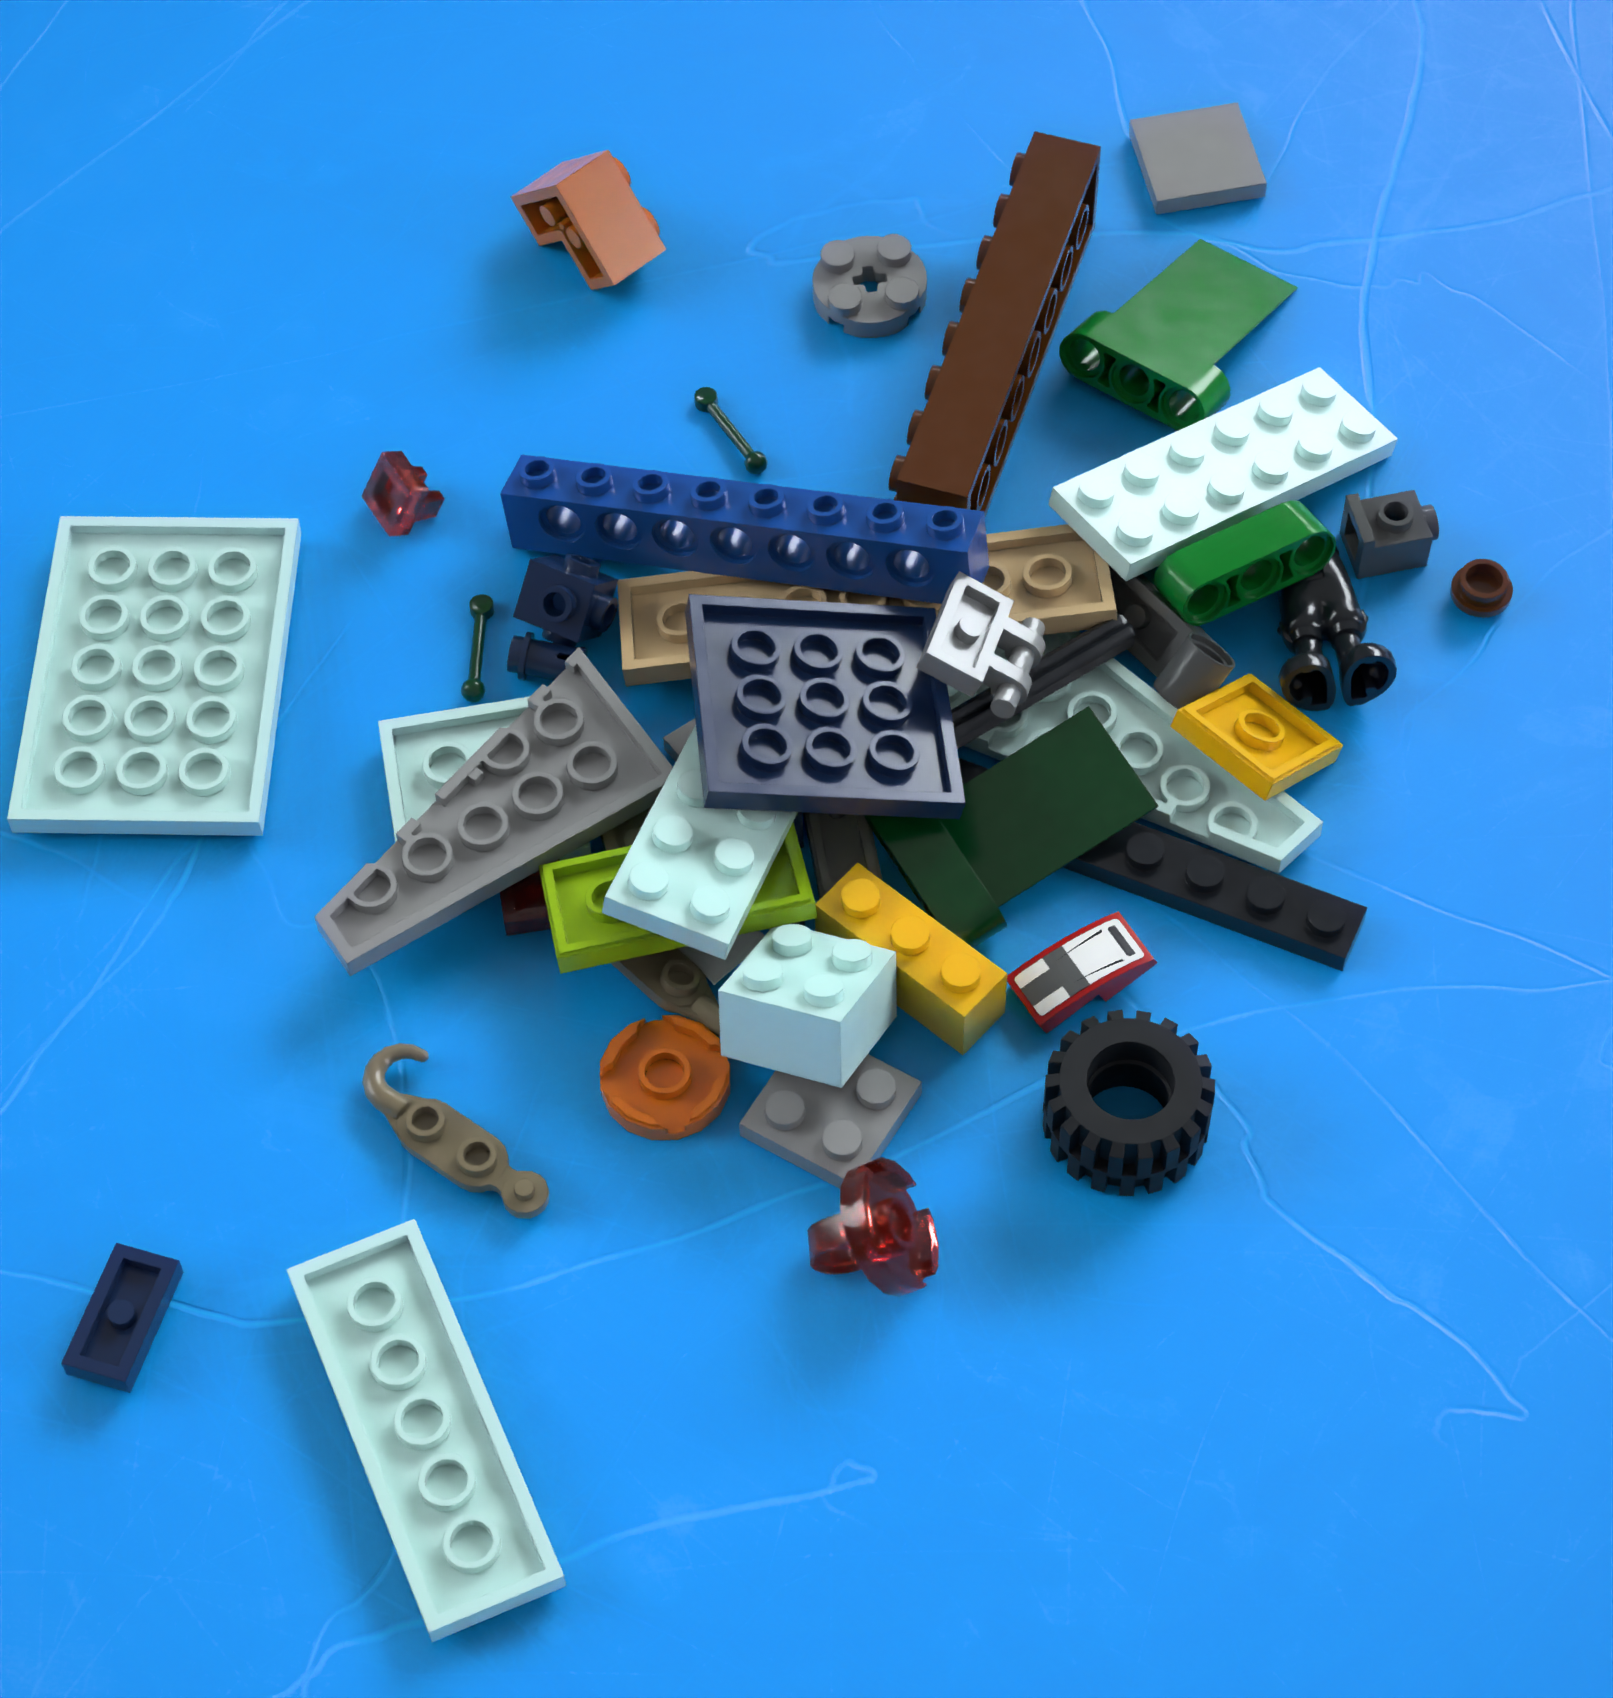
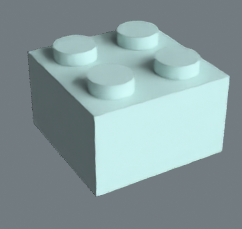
(808, 1004)

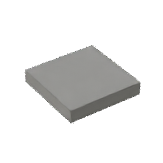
(1197, 158)

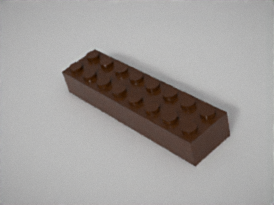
(1003, 328)

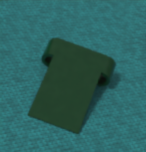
(1016, 826)

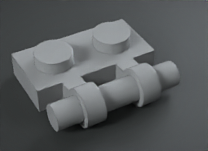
(964, 643)

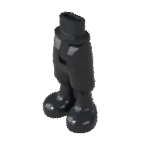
(1329, 610)

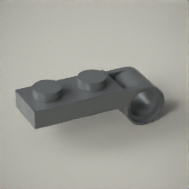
(1177, 653)

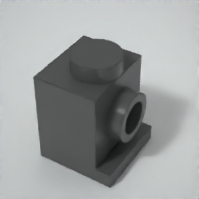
(1387, 533)

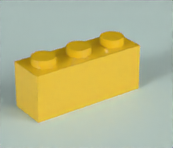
(937, 973)

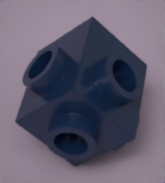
(567, 598)

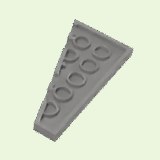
(519, 802)

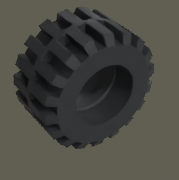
(1135, 1056)

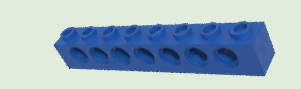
(743, 529)

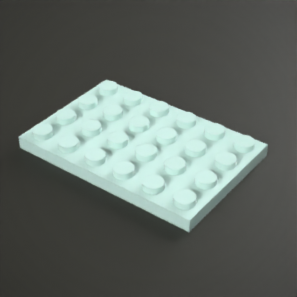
(157, 677)

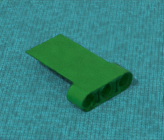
(1170, 335)
(1244, 562)

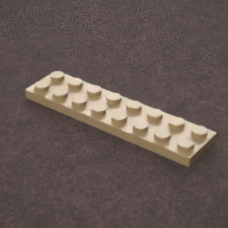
(1041, 569)

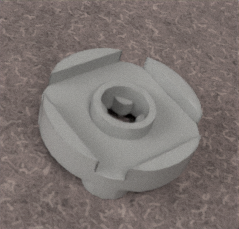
(863, 259)

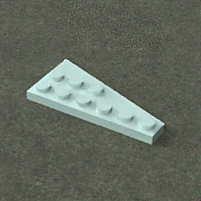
(1189, 787)

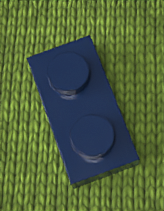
(122, 1317)

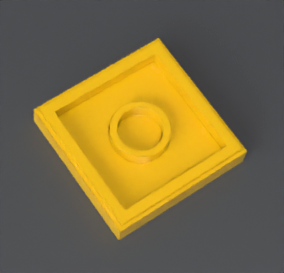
(1256, 736)

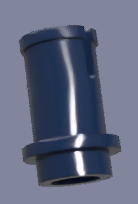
(538, 657)

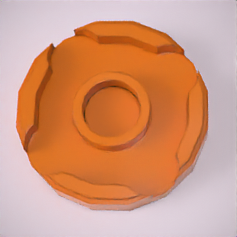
(664, 1078)

